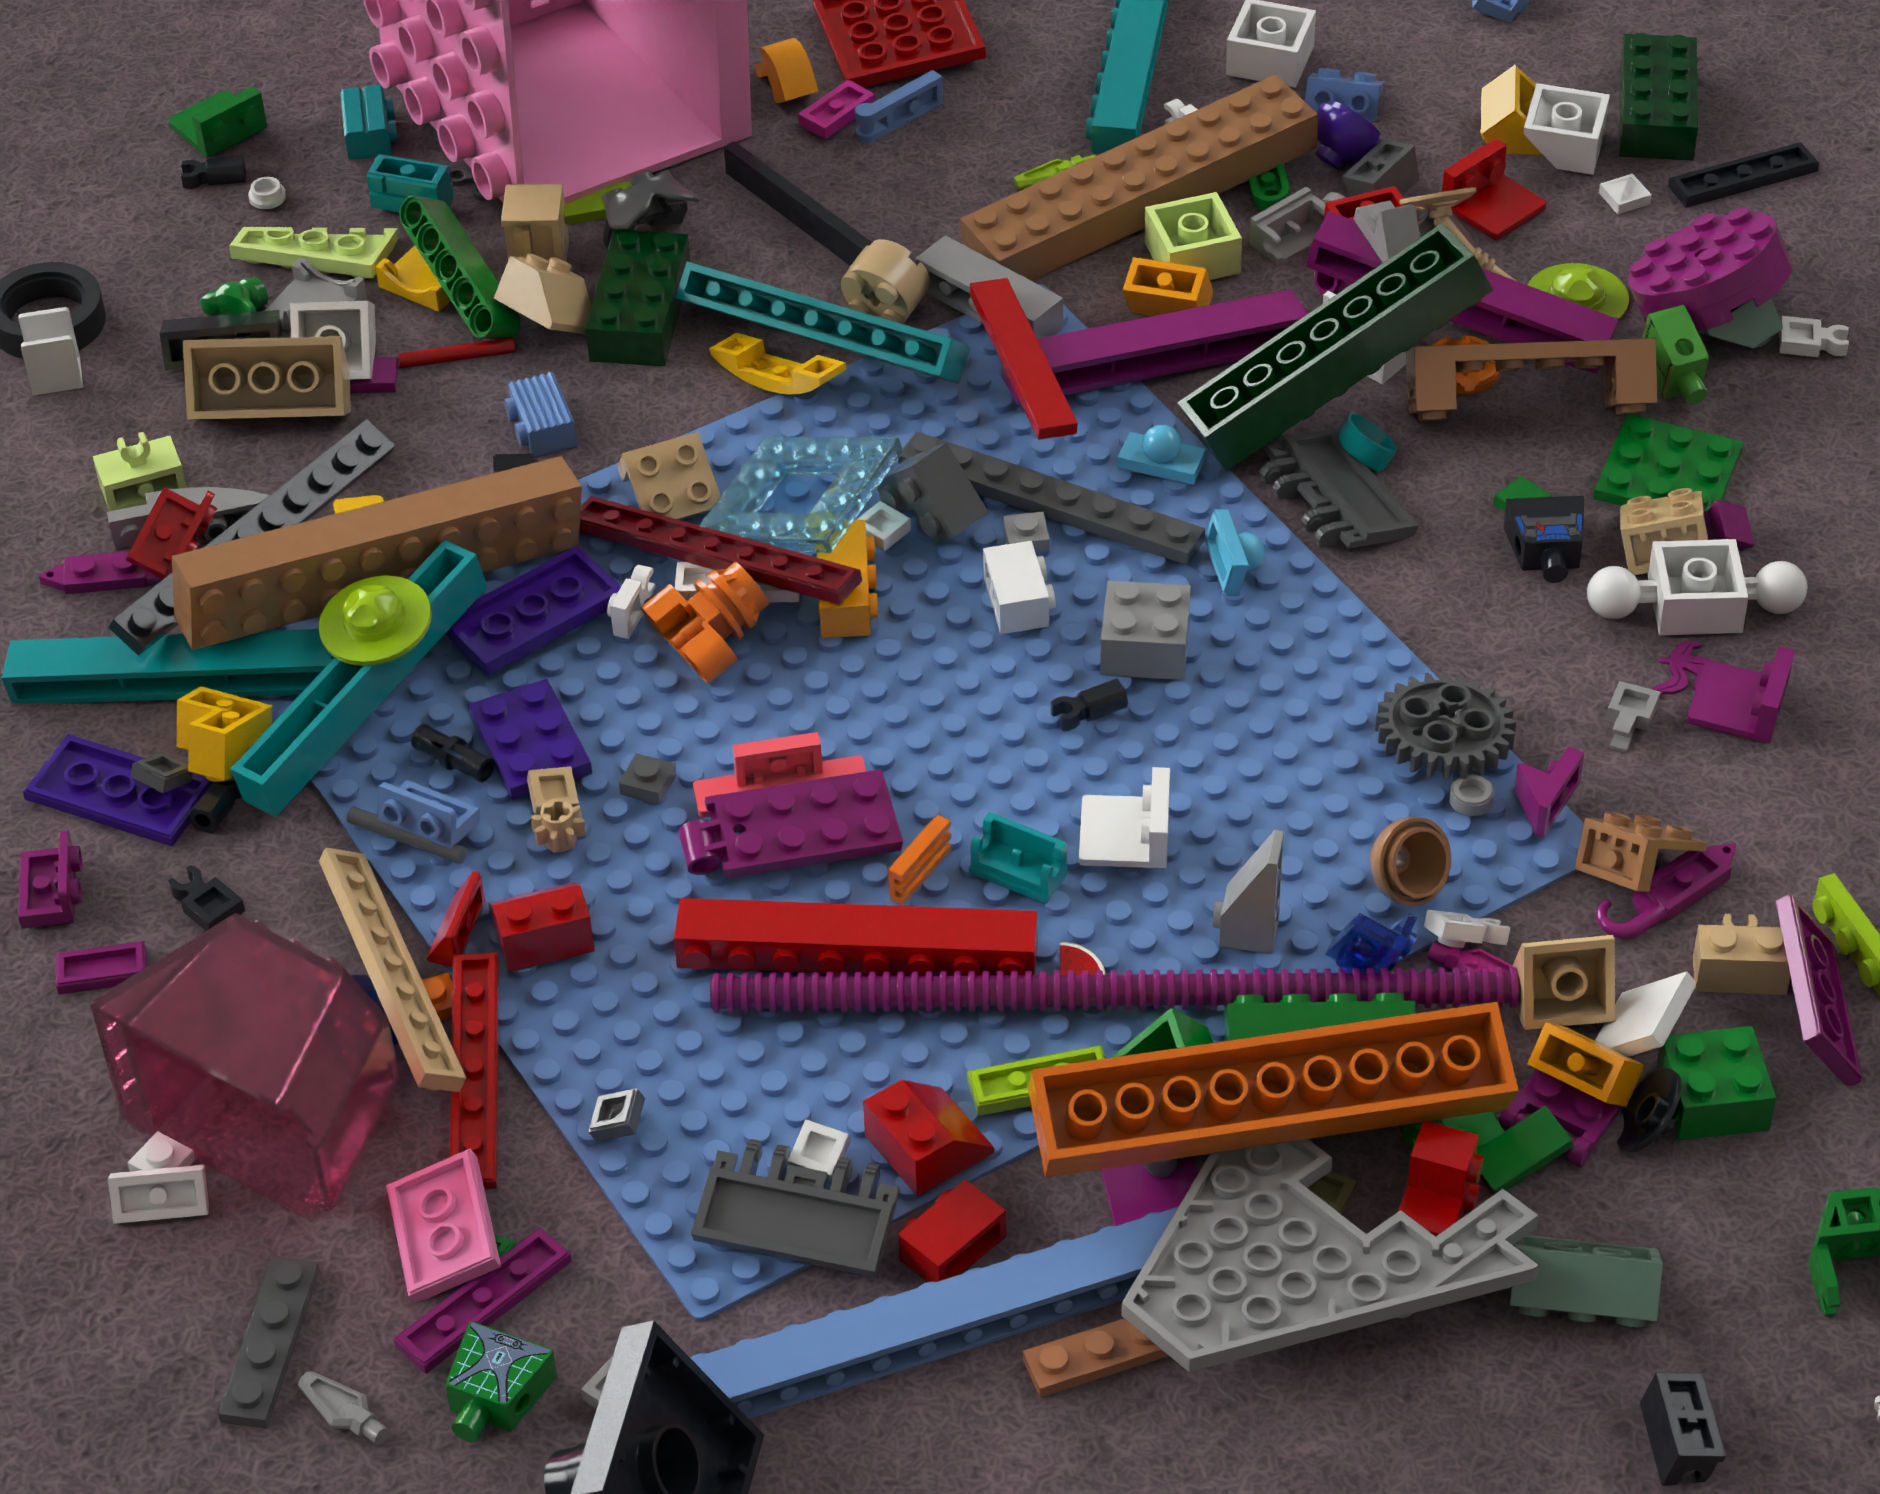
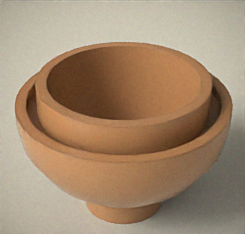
(1411, 861)

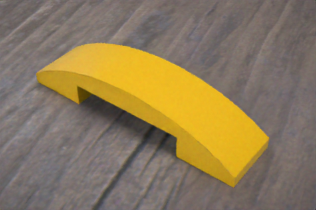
(748, 361)

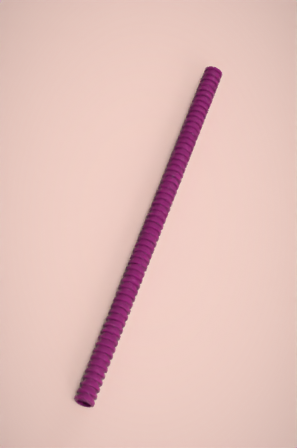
(1100, 989)

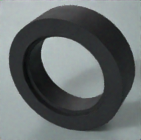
(50, 280)

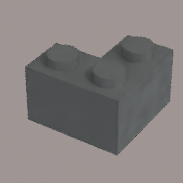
(936, 491)

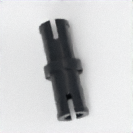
(432, 743)

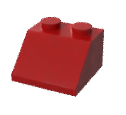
(542, 926)
(922, 1134)

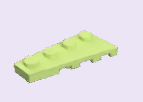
(329, 253)

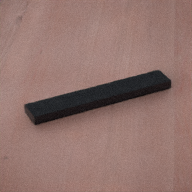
(793, 203)

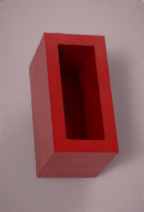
(952, 1233)

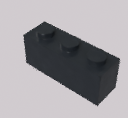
(230, 326)

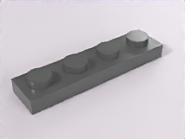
(269, 1342)

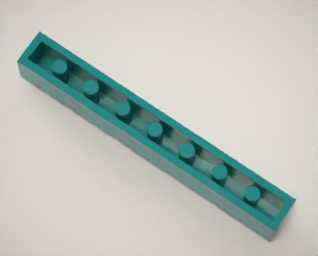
(823, 322)

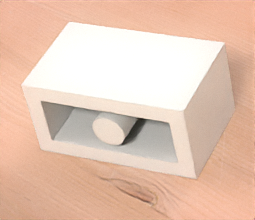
(1018, 587)

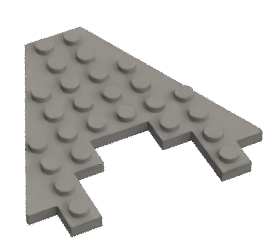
(1273, 1265)

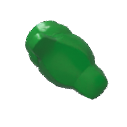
(235, 298)

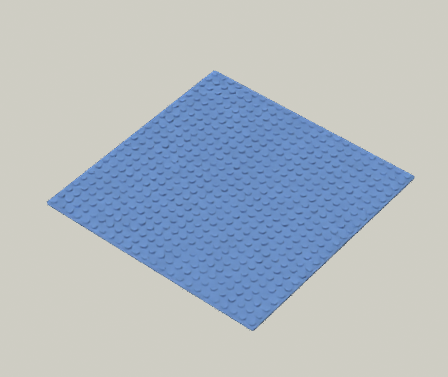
(962, 725)

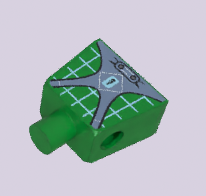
(496, 1380)

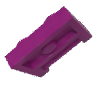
(1571, 1107)

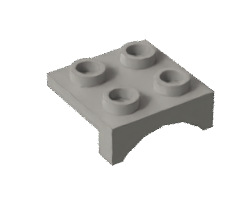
(313, 286)

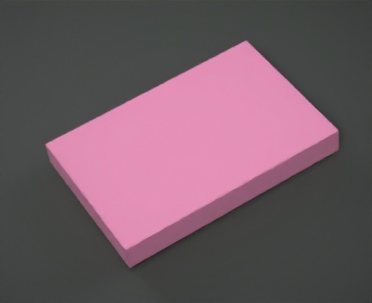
(443, 1226)

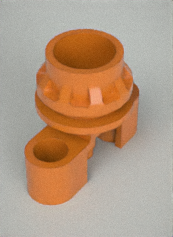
(703, 622)

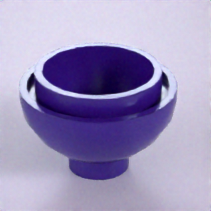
(1343, 135)

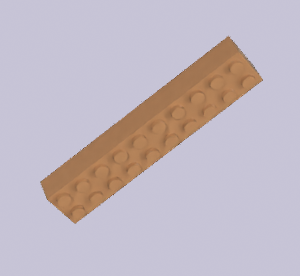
(1109, 193)
(300, 567)

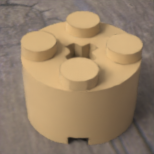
(885, 282)

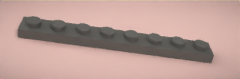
(1071, 503)

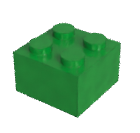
(1721, 1083)

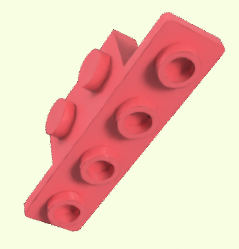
(773, 764)

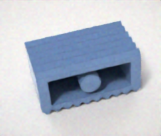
(541, 415)

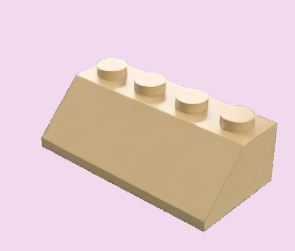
(266, 378)

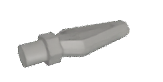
(342, 1407)

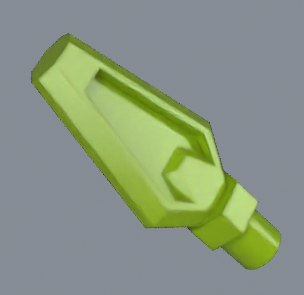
(1046, 170)

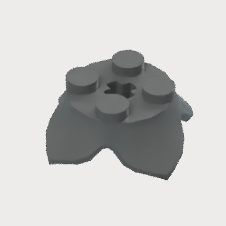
(649, 200)

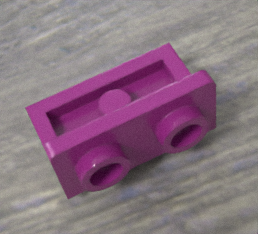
(50, 884)

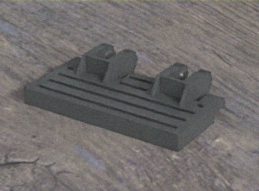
(1344, 493)
(796, 1214)

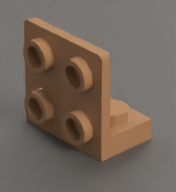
(1628, 849)

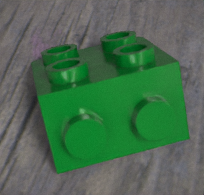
(221, 120)

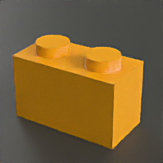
(1165, 287)
(1586, 1064)

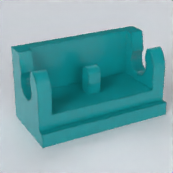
(1019, 858)

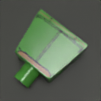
(1679, 354)

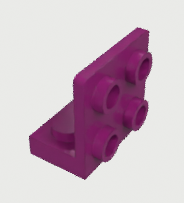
(1742, 699)

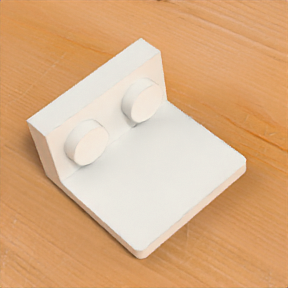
(1127, 828)

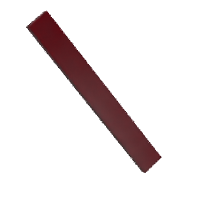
(718, 550)

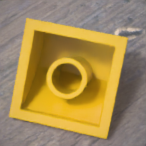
(1505, 111)

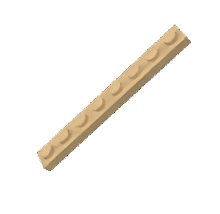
(392, 971)

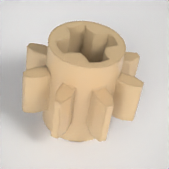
(558, 825)

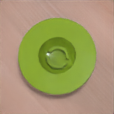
(1584, 286)
(375, 620)

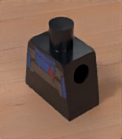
(1546, 533)

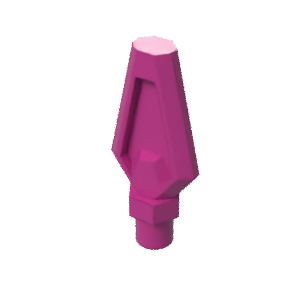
(1473, 958)

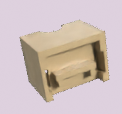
(535, 221)

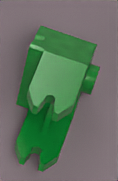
(1837, 1238)

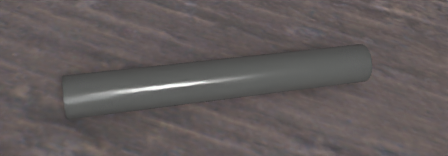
(370, 822)

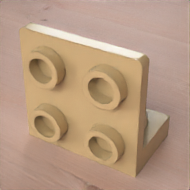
(671, 477)
(1660, 519)

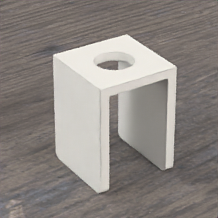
(50, 351)

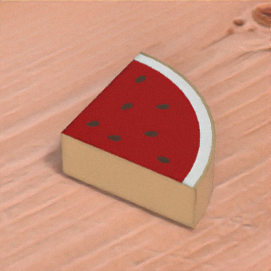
(1078, 959)

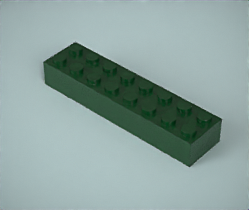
(1335, 346)

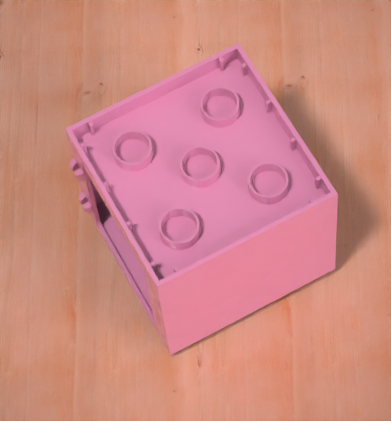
(568, 85)

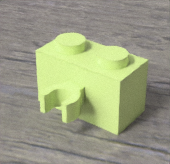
(138, 470)

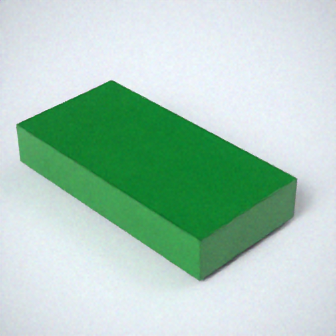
(1523, 1150)

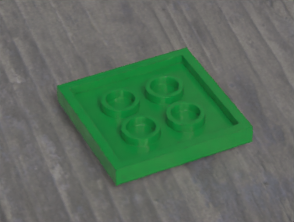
(1664, 457)

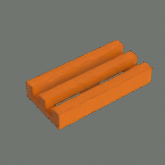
(919, 859)

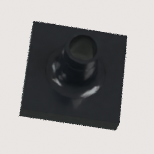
(658, 1428)

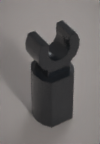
(213, 171)
(1089, 704)
(214, 805)

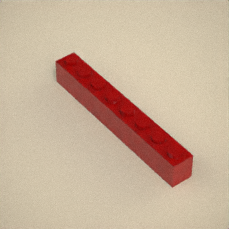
(852, 938)

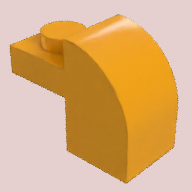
(787, 70)

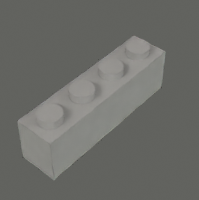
(955, 266)

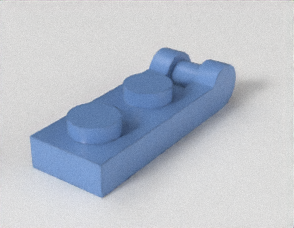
(898, 107)

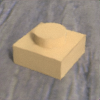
(550, 785)

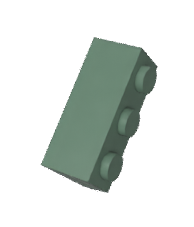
(1590, 1280)

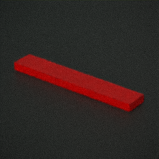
(1023, 359)
(477, 1050)

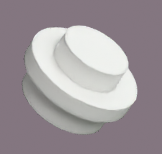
(266, 193)

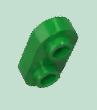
(1269, 187)

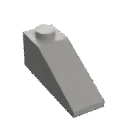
(1252, 900)

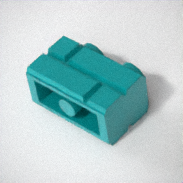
(367, 123)
(396, 178)

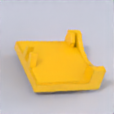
(412, 280)

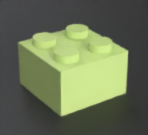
(1195, 234)

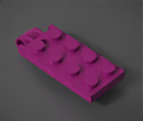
(793, 826)

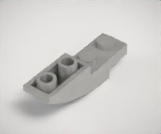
(230, 505)

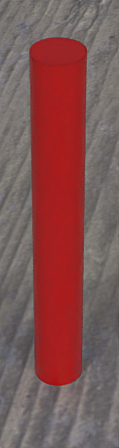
(456, 352)

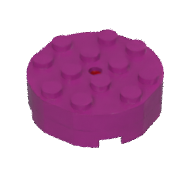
(1712, 267)

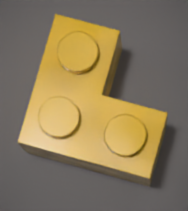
(218, 730)

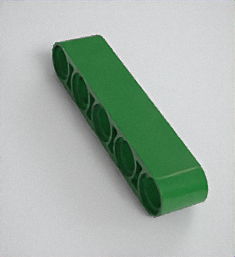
(458, 267)

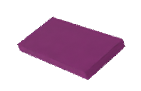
(1818, 991)

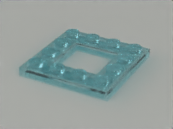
(859, 468)

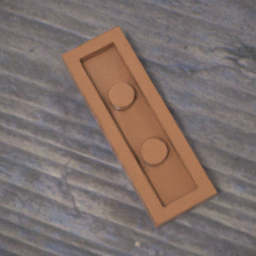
(1088, 1356)

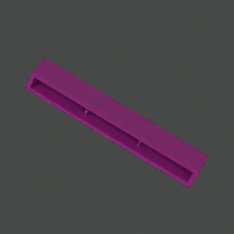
(1507, 313)
(1166, 342)

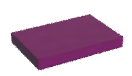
(1136, 1193)

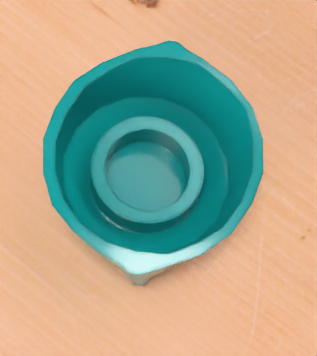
(1366, 442)

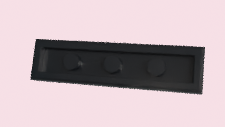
(1743, 174)

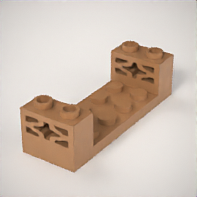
(1626, 364)

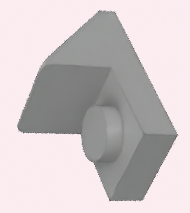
(1388, 227)

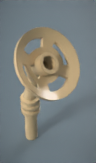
(1440, 209)

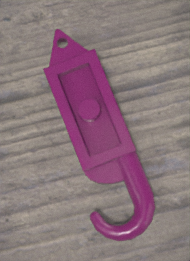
(97, 573)
(1673, 890)

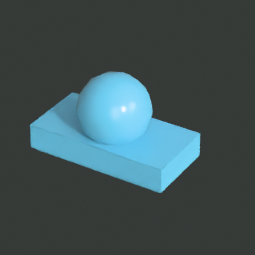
(1161, 455)
(1232, 552)

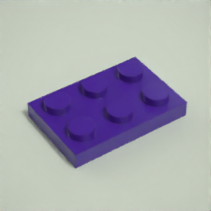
(526, 733)

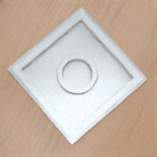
(1647, 1015)

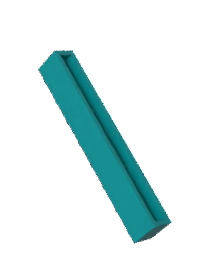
(1127, 74)
(111, 672)
(348, 693)

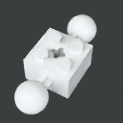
(1697, 588)

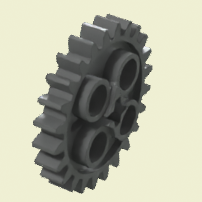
(1445, 726)

